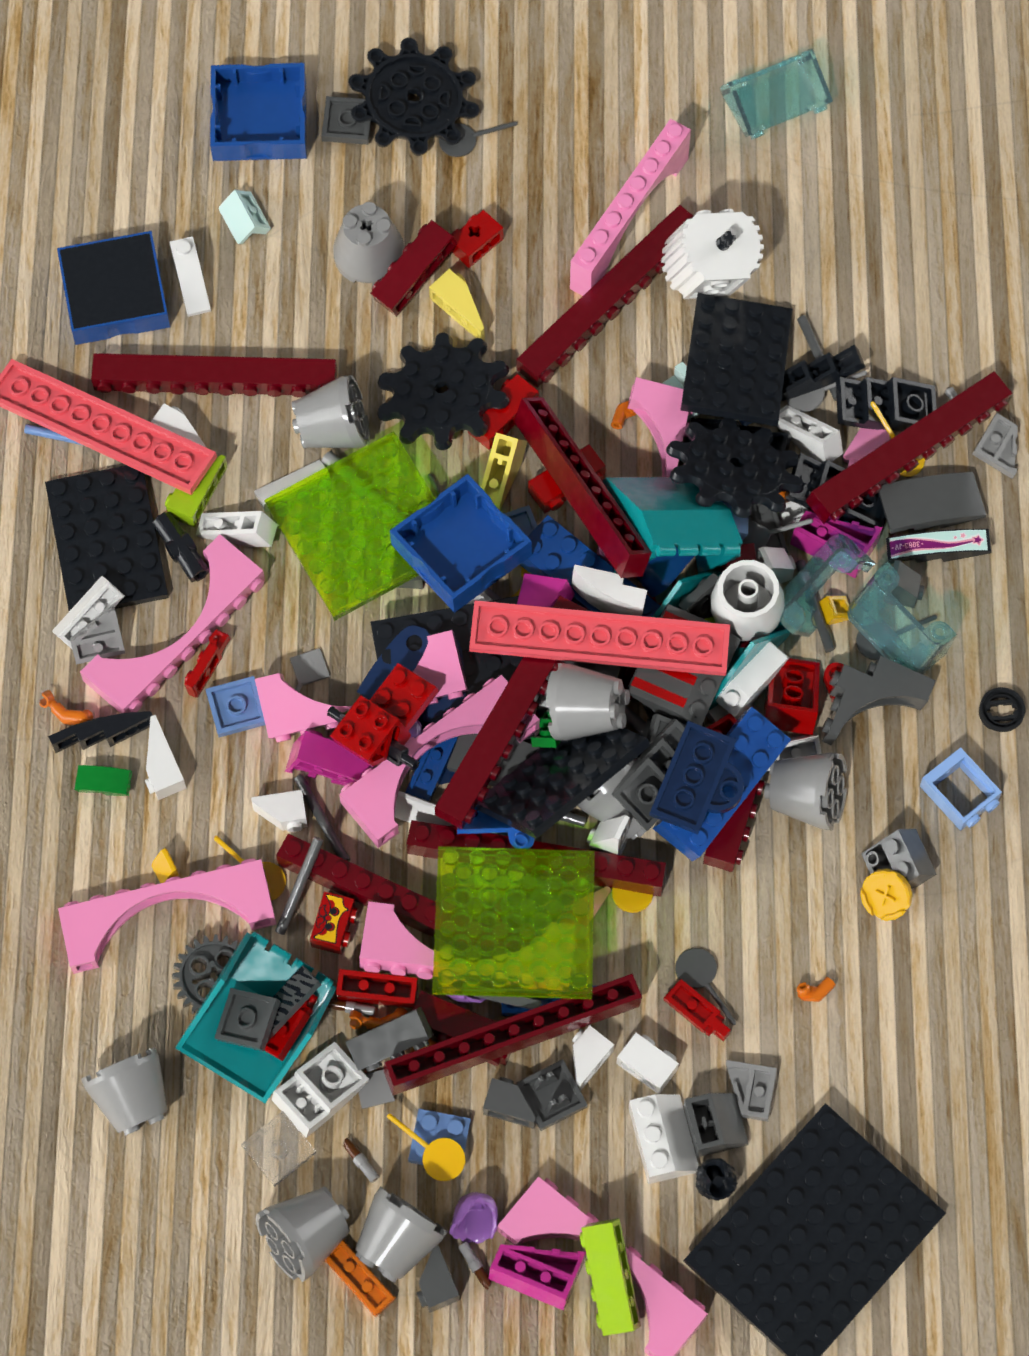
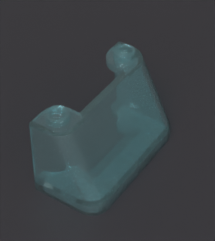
(777, 94)
(837, 555)
(894, 628)

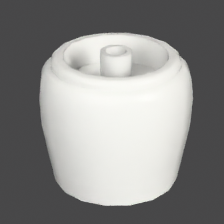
(748, 600)

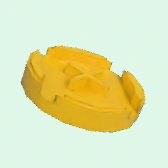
(886, 894)

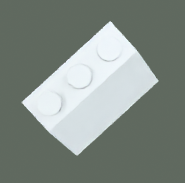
(663, 1137)

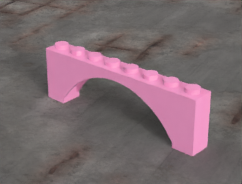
(662, 159)
(660, 411)
(130, 681)
(291, 712)
(374, 796)
(92, 923)
(391, 947)
(547, 1214)

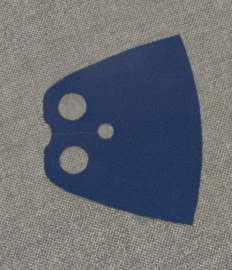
(410, 660)

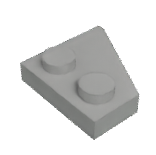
(999, 445)
(98, 637)
(752, 1088)

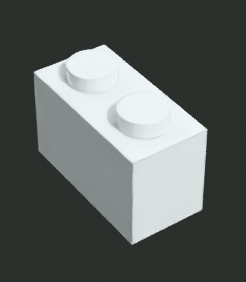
(648, 1062)

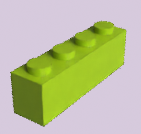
(610, 1277)

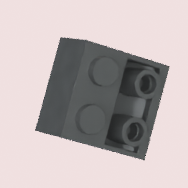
(902, 853)
(714, 1123)

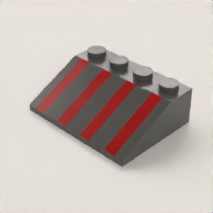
(677, 693)

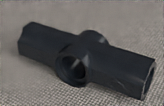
(180, 547)

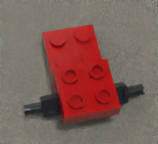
(381, 726)

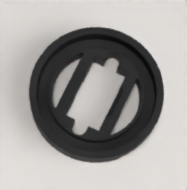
(1012, 698)

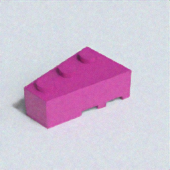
(814, 535)
(325, 758)
(537, 1272)

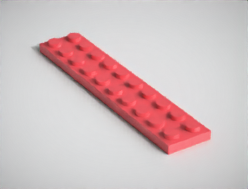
(104, 427)
(599, 638)

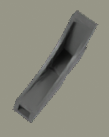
(880, 686)

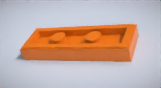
(359, 1279)

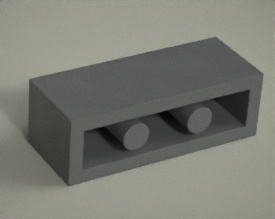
(390, 1040)

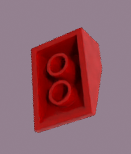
(794, 697)

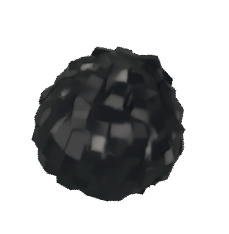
(716, 1179)

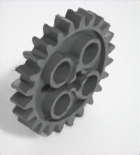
(204, 953)

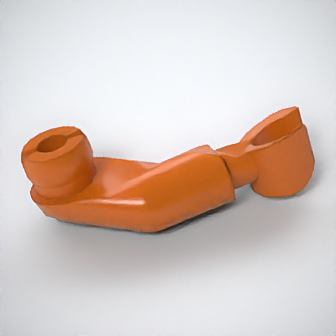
(66, 716)
(372, 1022)

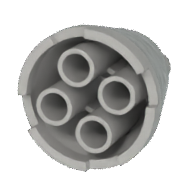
(366, 244)
(332, 416)
(584, 702)
(809, 788)
(604, 806)
(130, 1091)
(303, 1231)
(396, 1236)

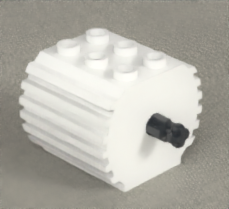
(712, 253)

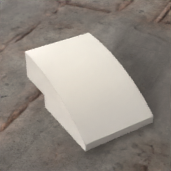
(607, 591)
(319, 1089)

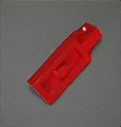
(206, 663)
(697, 1010)
(284, 1039)

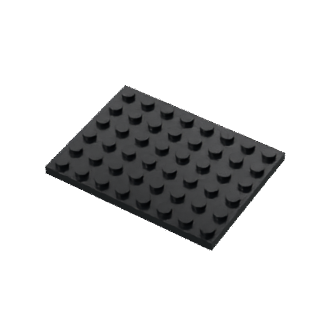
(814, 1237)

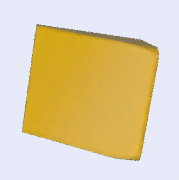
(834, 609)
(164, 866)

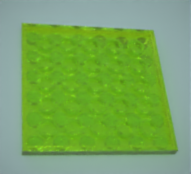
(344, 519)
(514, 923)

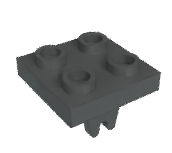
(552, 1094)

